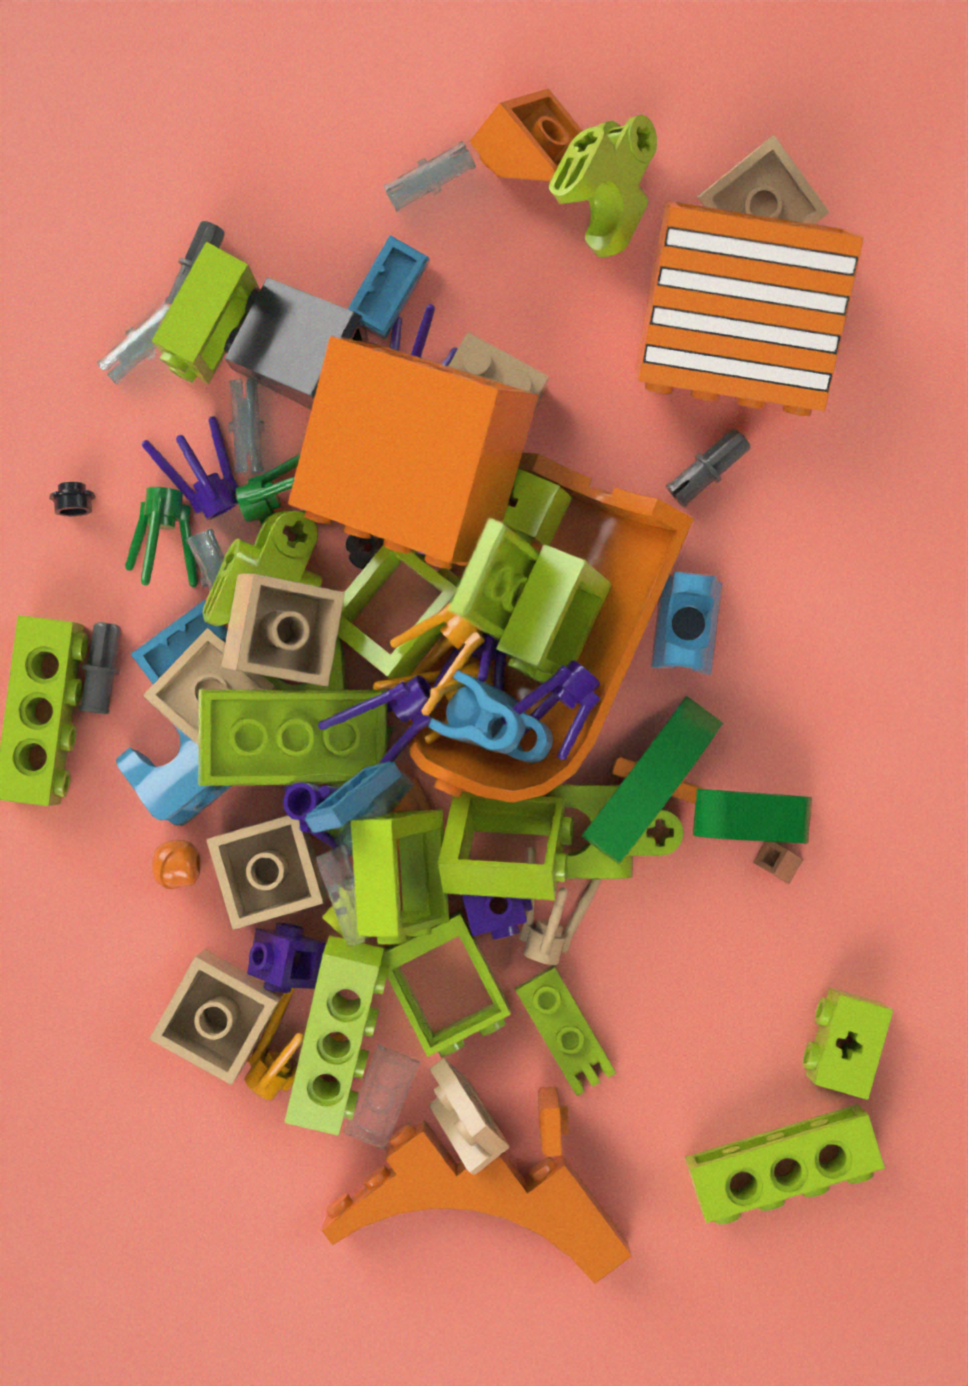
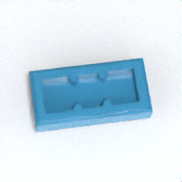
(388, 286)
(168, 645)
(353, 798)

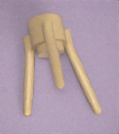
(546, 940)

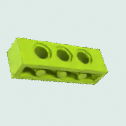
(26, 688)
(313, 1100)
(759, 1154)

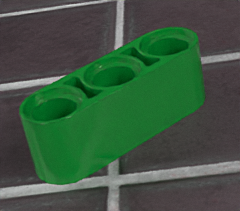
(751, 816)

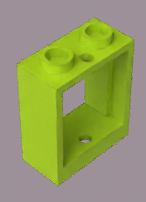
(204, 314)
(365, 586)
(553, 614)
(378, 876)
(504, 879)
(450, 1037)

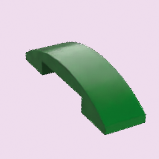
(652, 780)

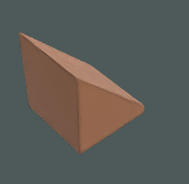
(778, 861)

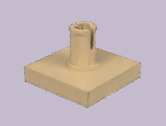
(766, 186)
(197, 668)

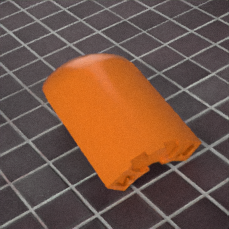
(634, 547)

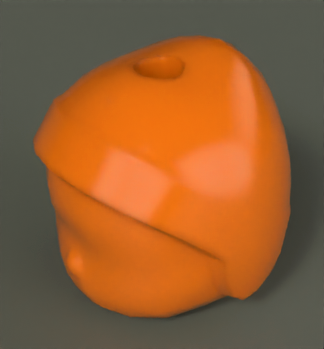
(176, 864)

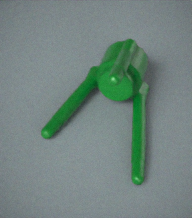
(261, 495)
(161, 511)

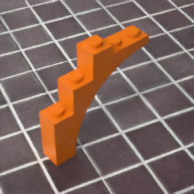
(427, 1177)

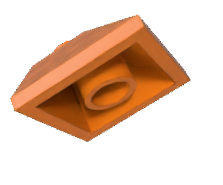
(526, 137)

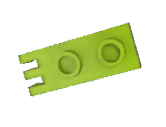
(564, 1028)

